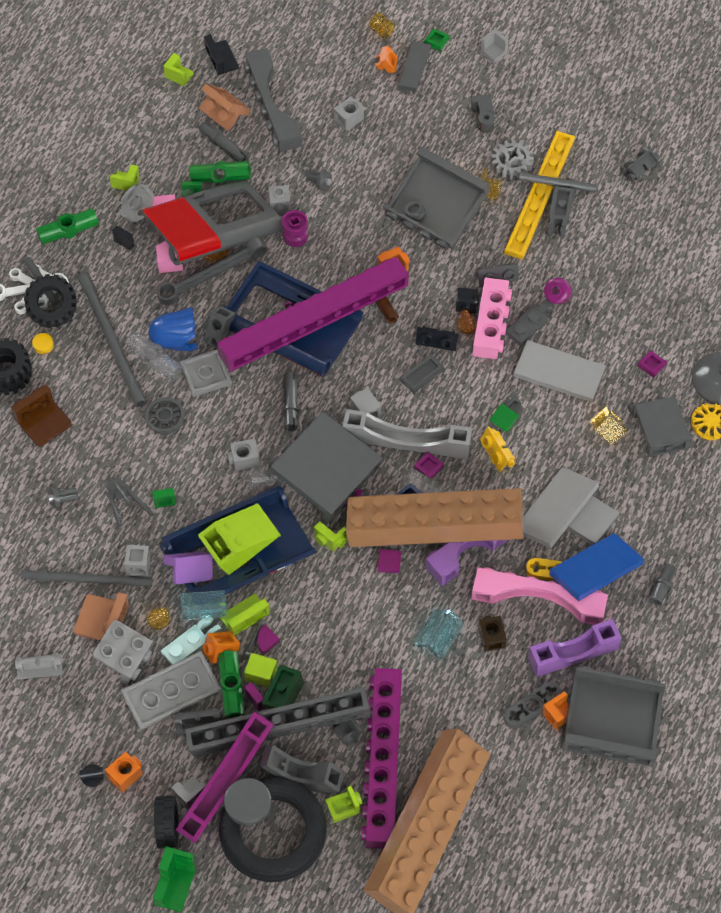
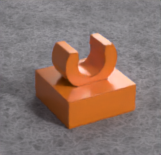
(387, 60)

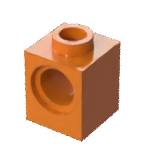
(123, 781)

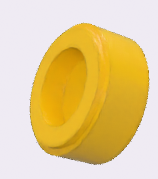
(42, 343)

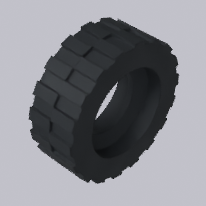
(166, 821)

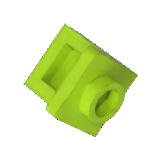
(326, 537)
(344, 805)

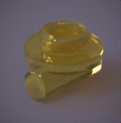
(158, 618)

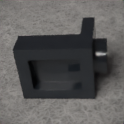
(467, 300)

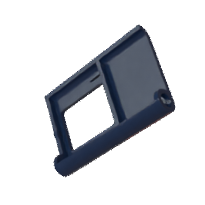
(314, 351)

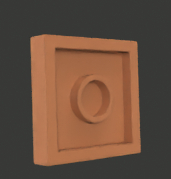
(222, 106)

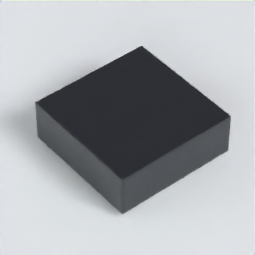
(123, 237)

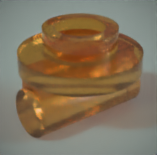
(466, 323)

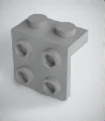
(123, 651)

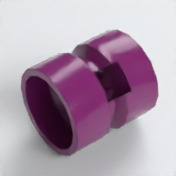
(295, 228)

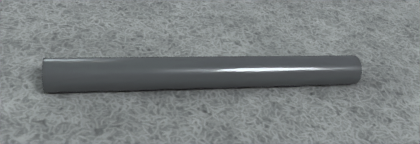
(557, 182)

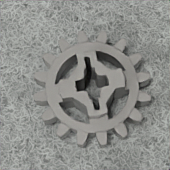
(512, 159)

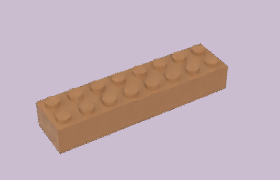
(435, 517)
(427, 822)

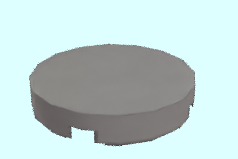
(136, 199)

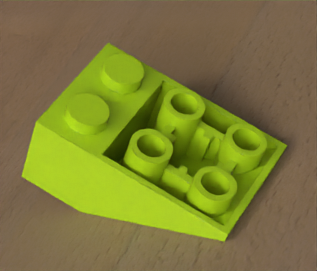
(239, 537)

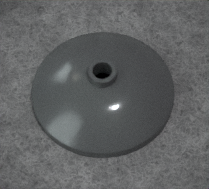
(707, 377)

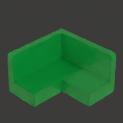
(176, 876)

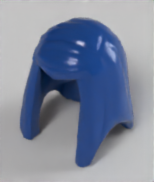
(174, 330)

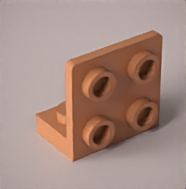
(98, 615)

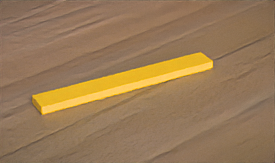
(539, 196)

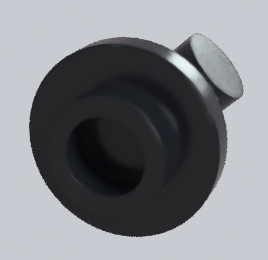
(92, 775)

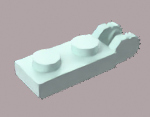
(188, 642)

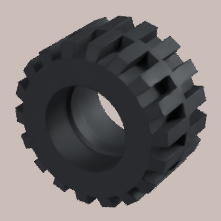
(45, 284)
(21, 370)

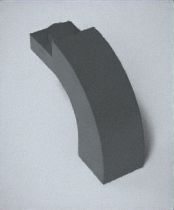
(316, 777)

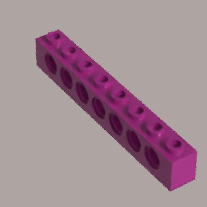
(389, 681)

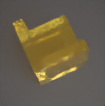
(495, 185)
(608, 426)

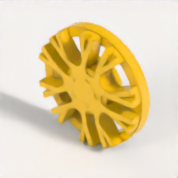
(709, 421)

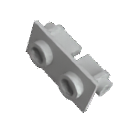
(39, 666)

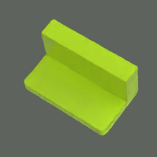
(245, 614)

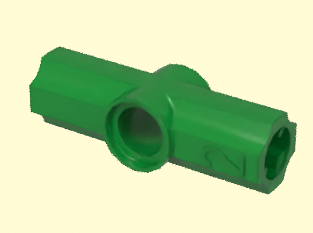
(232, 170)
(67, 226)
(231, 674)

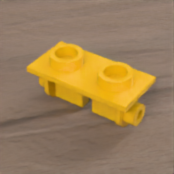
(493, 443)

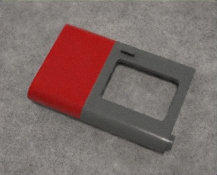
(194, 232)

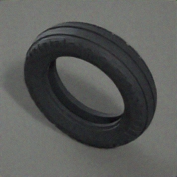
(290, 865)

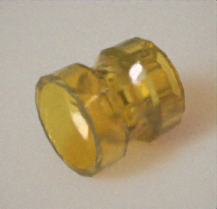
(382, 25)

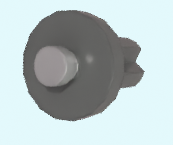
(322, 179)
(60, 496)

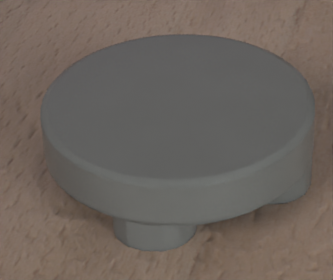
(247, 801)

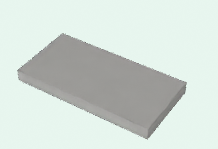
(559, 371)
(557, 506)
(170, 690)

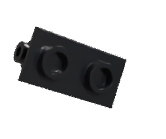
(436, 339)

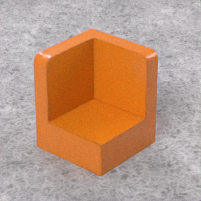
(557, 710)

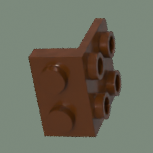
(40, 416)

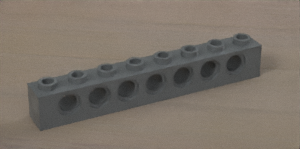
(287, 720)

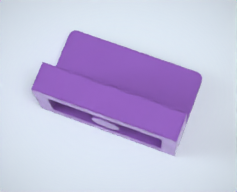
(190, 566)

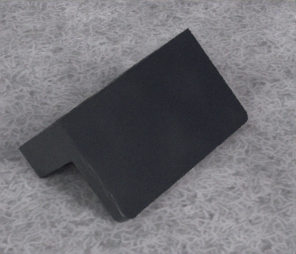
(220, 55)

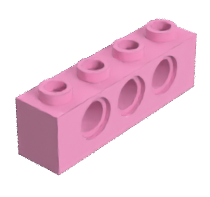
(492, 291)

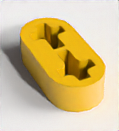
(544, 568)

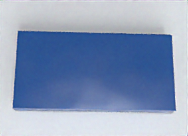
(596, 567)

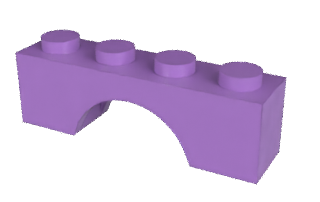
(444, 562)
(555, 656)

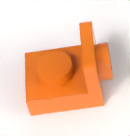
(219, 642)

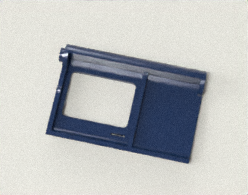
(282, 552)

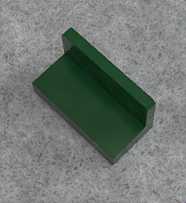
(283, 688)

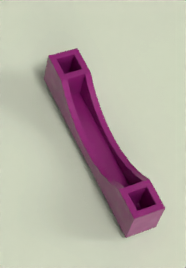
(228, 772)

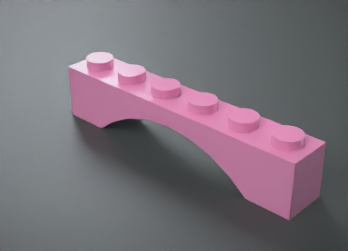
(495, 586)

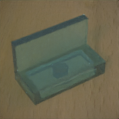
(203, 605)
(439, 632)

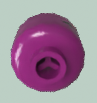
(564, 290)

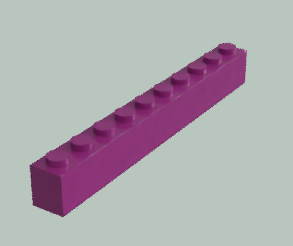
(312, 314)

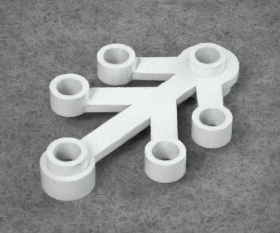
(5, 292)

